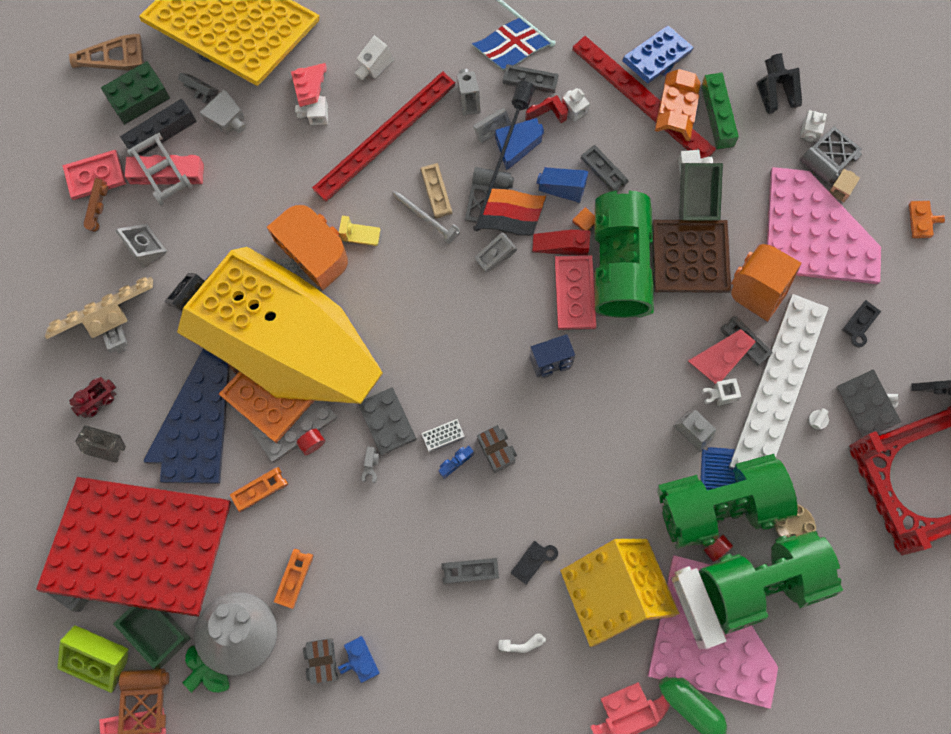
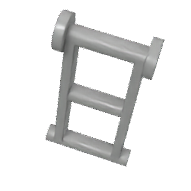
(184, 182)

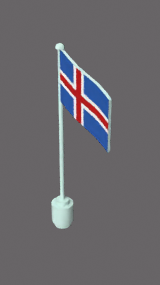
(512, 41)

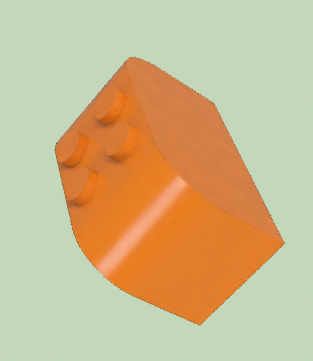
(310, 243)
(764, 280)

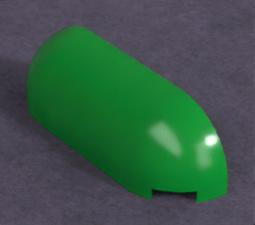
(693, 706)

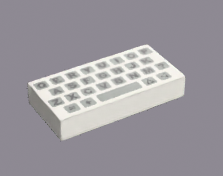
(443, 435)

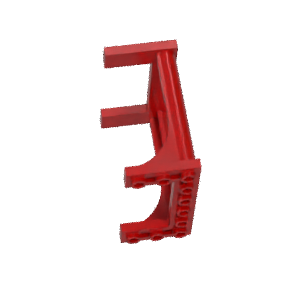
(871, 446)

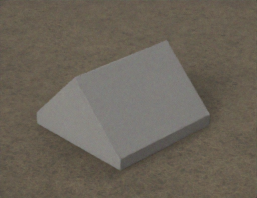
(142, 243)

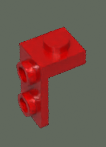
(559, 109)

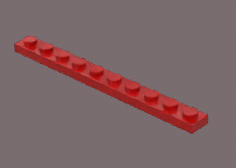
(635, 92)
(383, 136)

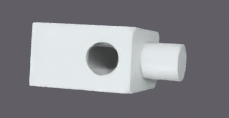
(373, 58)

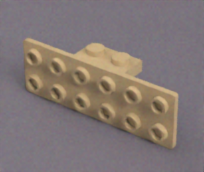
(102, 315)

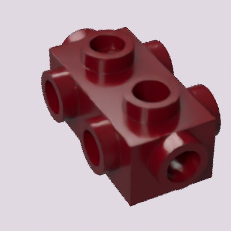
(88, 400)

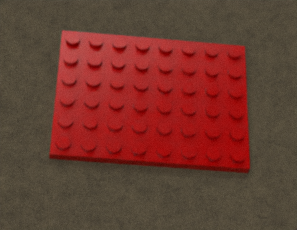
(135, 546)

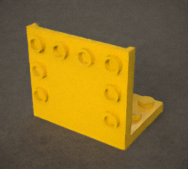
(618, 589)

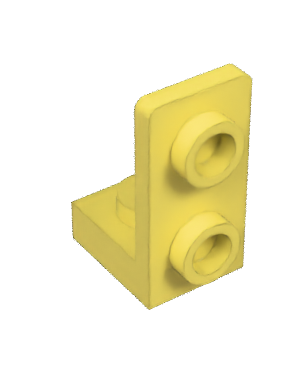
(358, 233)

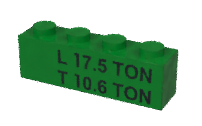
(719, 111)

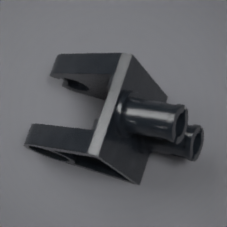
(790, 81)

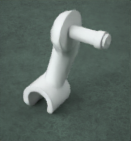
(536, 641)

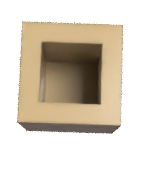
(844, 185)

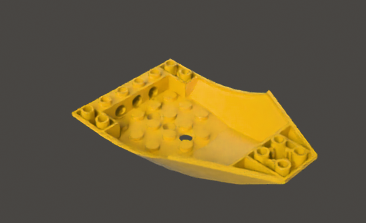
(298, 355)

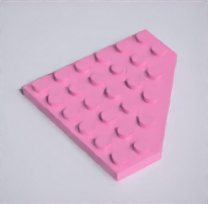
(819, 230)
(732, 669)

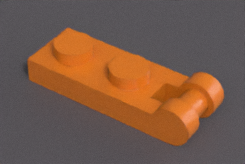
(258, 489)
(293, 579)

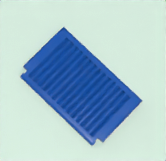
(715, 467)

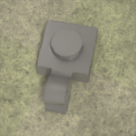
(371, 460)

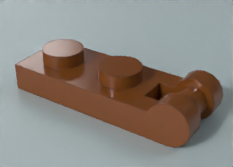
(95, 205)

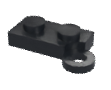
(861, 322)
(532, 561)

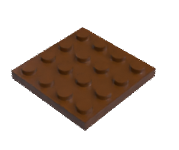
(691, 256)

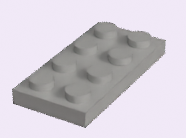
(316, 416)

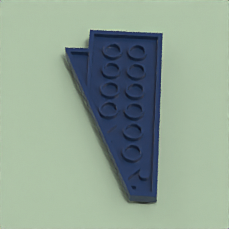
(193, 431)

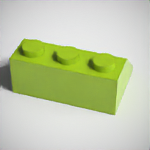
(92, 658)

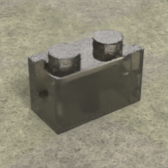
(100, 443)

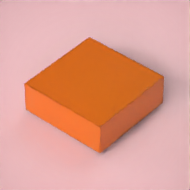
(584, 220)

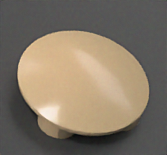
(798, 525)

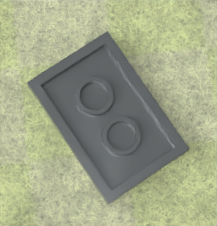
(869, 403)
(387, 421)

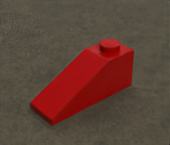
(562, 242)

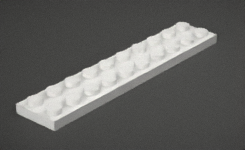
(780, 380)

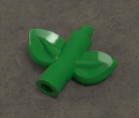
(201, 673)

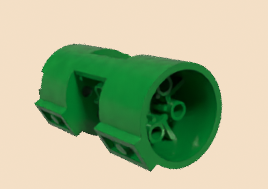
(624, 271)
(760, 491)
(800, 567)

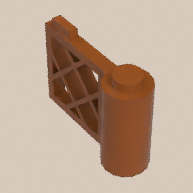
(143, 684)

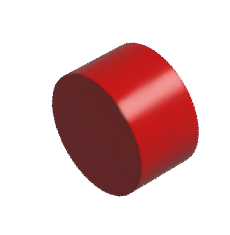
(310, 441)
(719, 548)

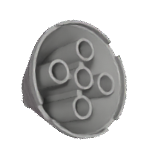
(235, 633)

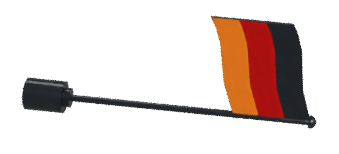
(505, 208)

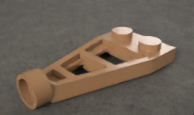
(131, 54)

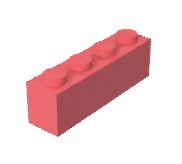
(187, 165)

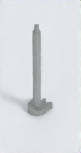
(449, 235)

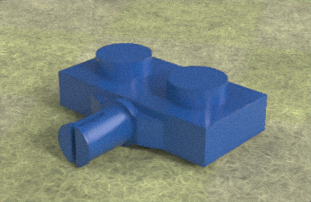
(460, 458)
(359, 660)

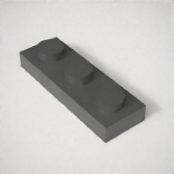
(540, 79)

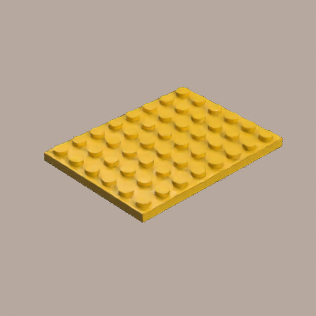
(235, 34)

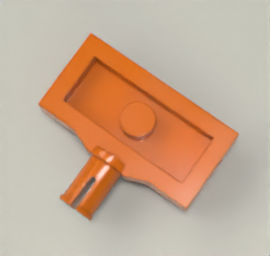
(923, 219)

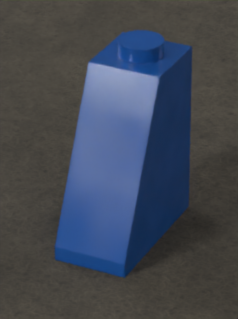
(522, 140)
(563, 183)

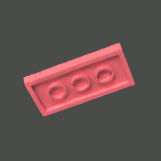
(575, 292)

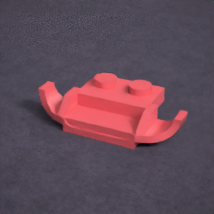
(630, 712)

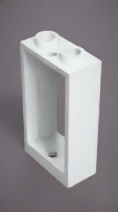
(698, 608)

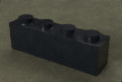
(166, 122)

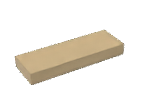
(436, 190)

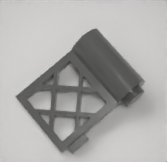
(823, 163)
(481, 181)

